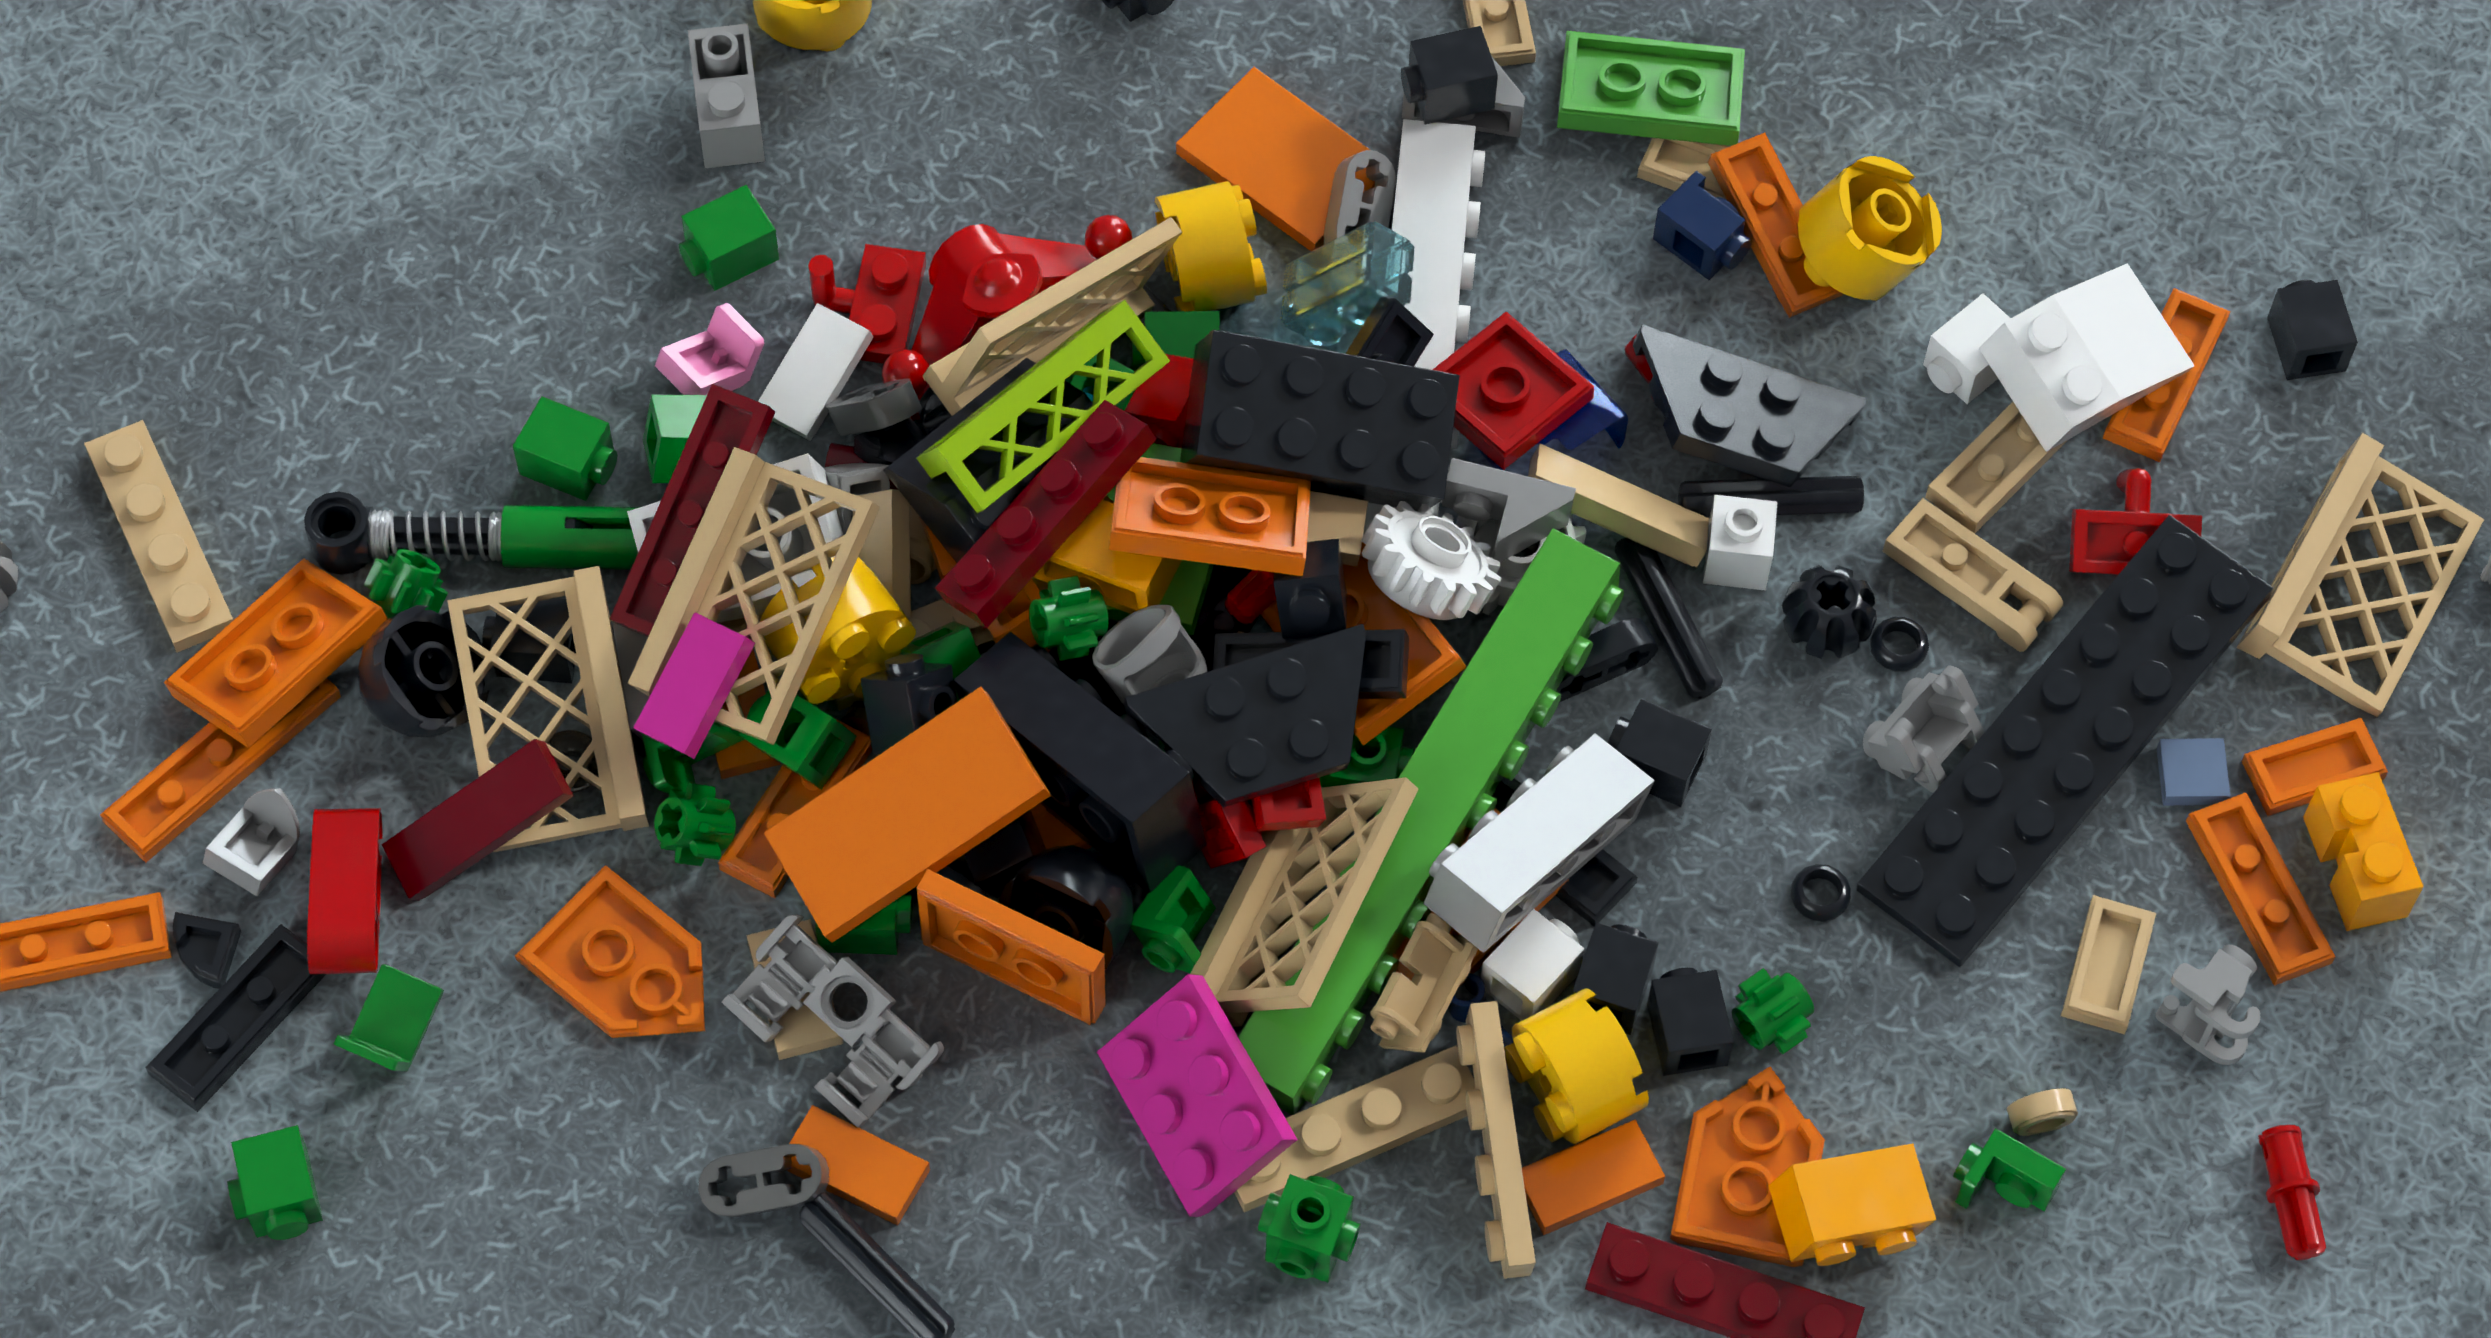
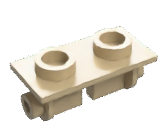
(1413, 1009)

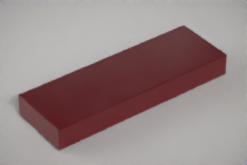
(477, 820)

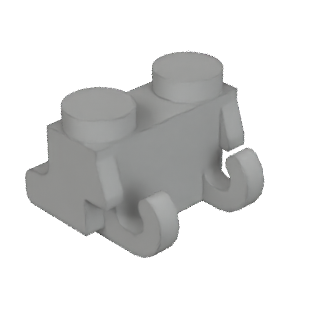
(1926, 727)
(2214, 997)

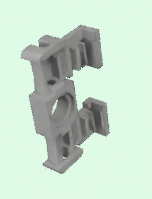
(803, 967)

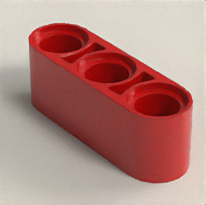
(344, 891)

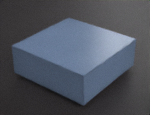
(2193, 771)

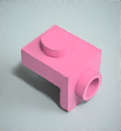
(718, 356)

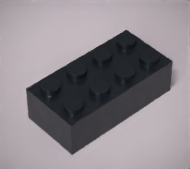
(1321, 417)
(1097, 766)

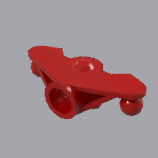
(986, 275)

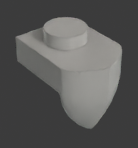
(256, 841)

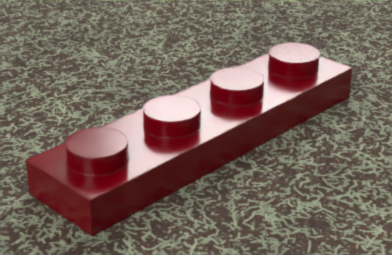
(722, 424)
(1045, 513)
(1713, 1291)

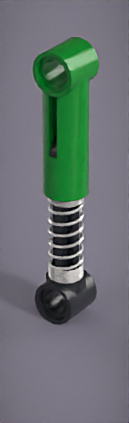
(519, 536)

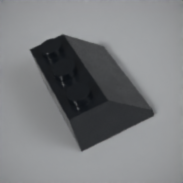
(940, 500)

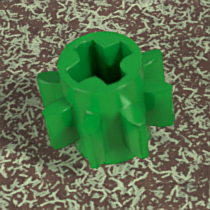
(405, 582)
(1068, 618)
(695, 824)
(1772, 1011)

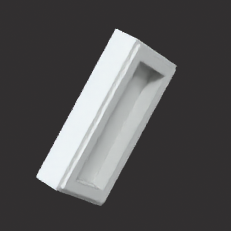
(815, 370)

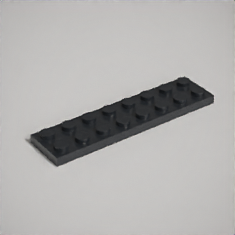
(2064, 740)

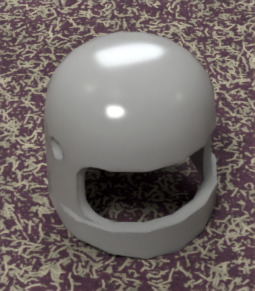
(1147, 652)

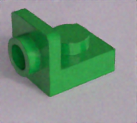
(2018, 1171)

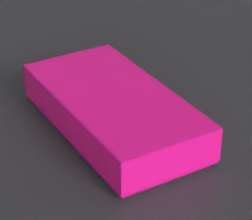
(694, 685)

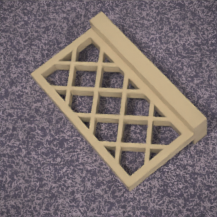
(1051, 317)
(2310, 561)
(715, 564)
(599, 682)
(1270, 896)

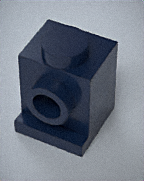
(1701, 228)

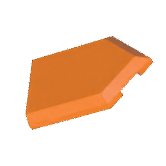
(621, 961)
(1730, 1161)

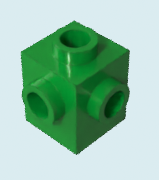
(1311, 1247)

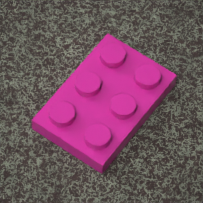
(1196, 1095)

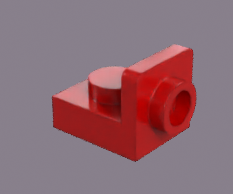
(1229, 832)

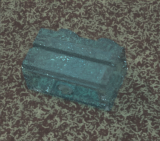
(1343, 280)

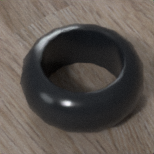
(1893, 661)
(1820, 912)

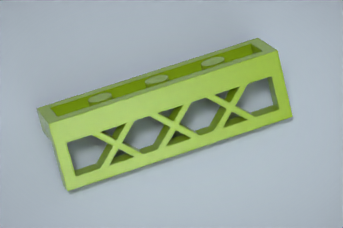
(1025, 391)

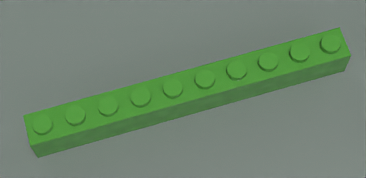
(1457, 770)

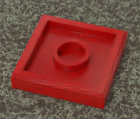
(1512, 390)

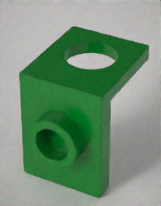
(393, 1019)

